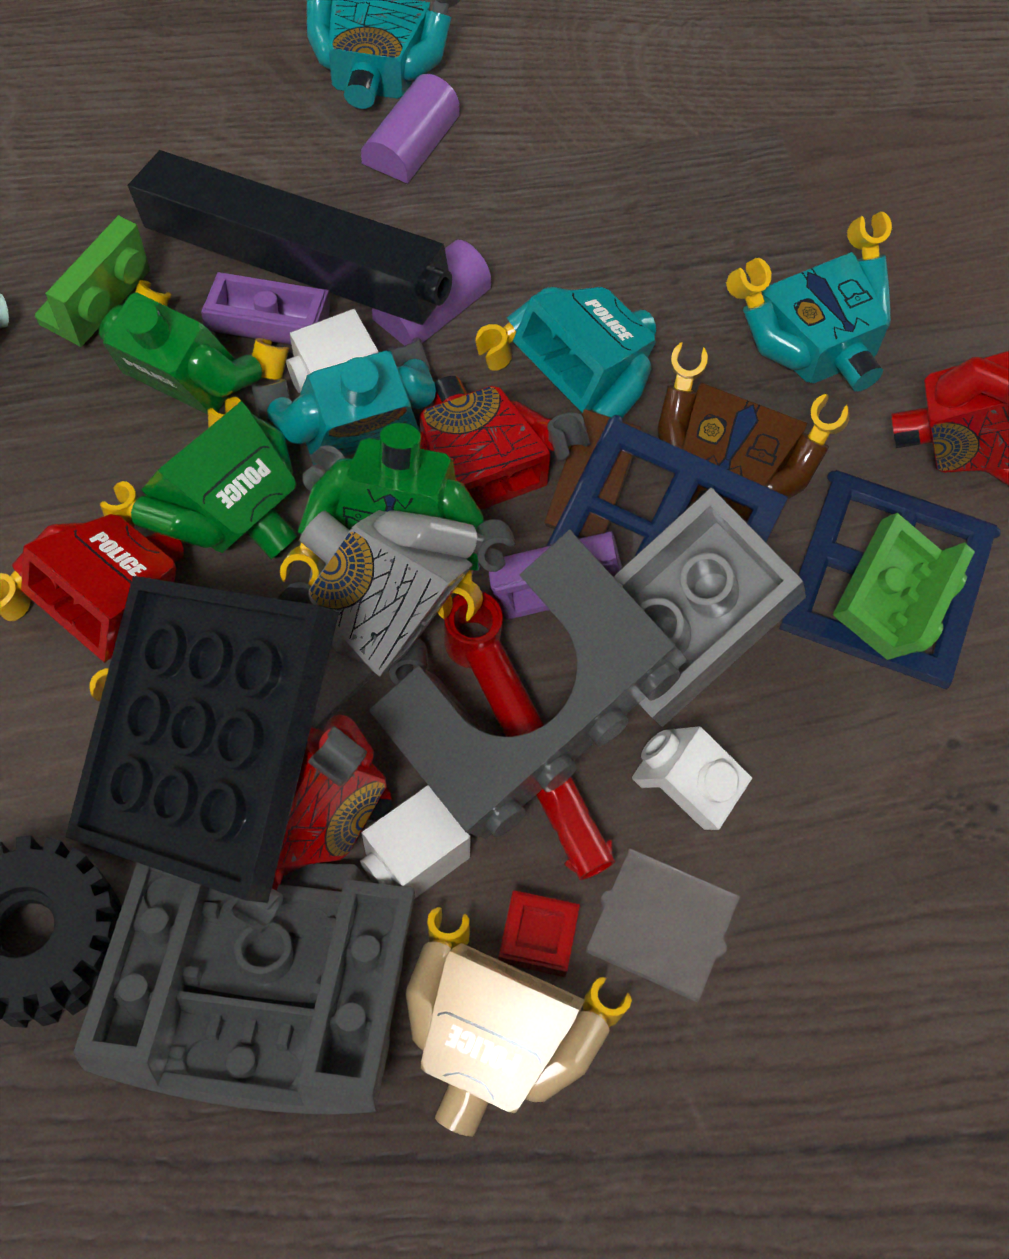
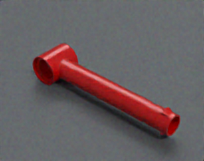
(518, 716)

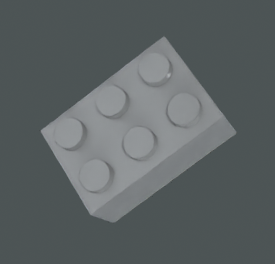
(710, 592)

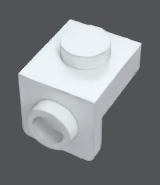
(693, 774)

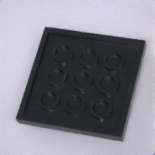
(203, 733)

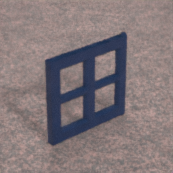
(688, 472)
(824, 551)

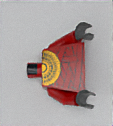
(963, 417)
(496, 442)
(331, 805)

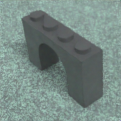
(619, 664)

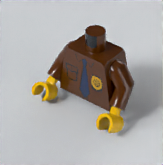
(743, 434)

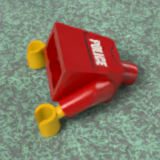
(84, 579)

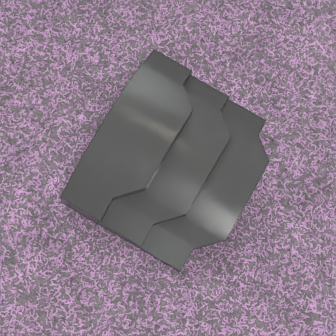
(249, 1015)

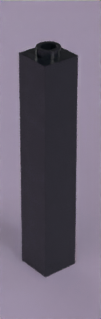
(293, 236)

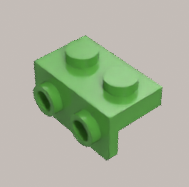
(95, 283)
(902, 589)

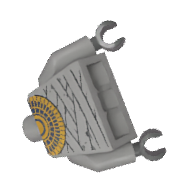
(393, 579)

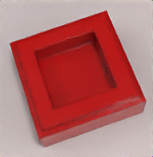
(539, 933)

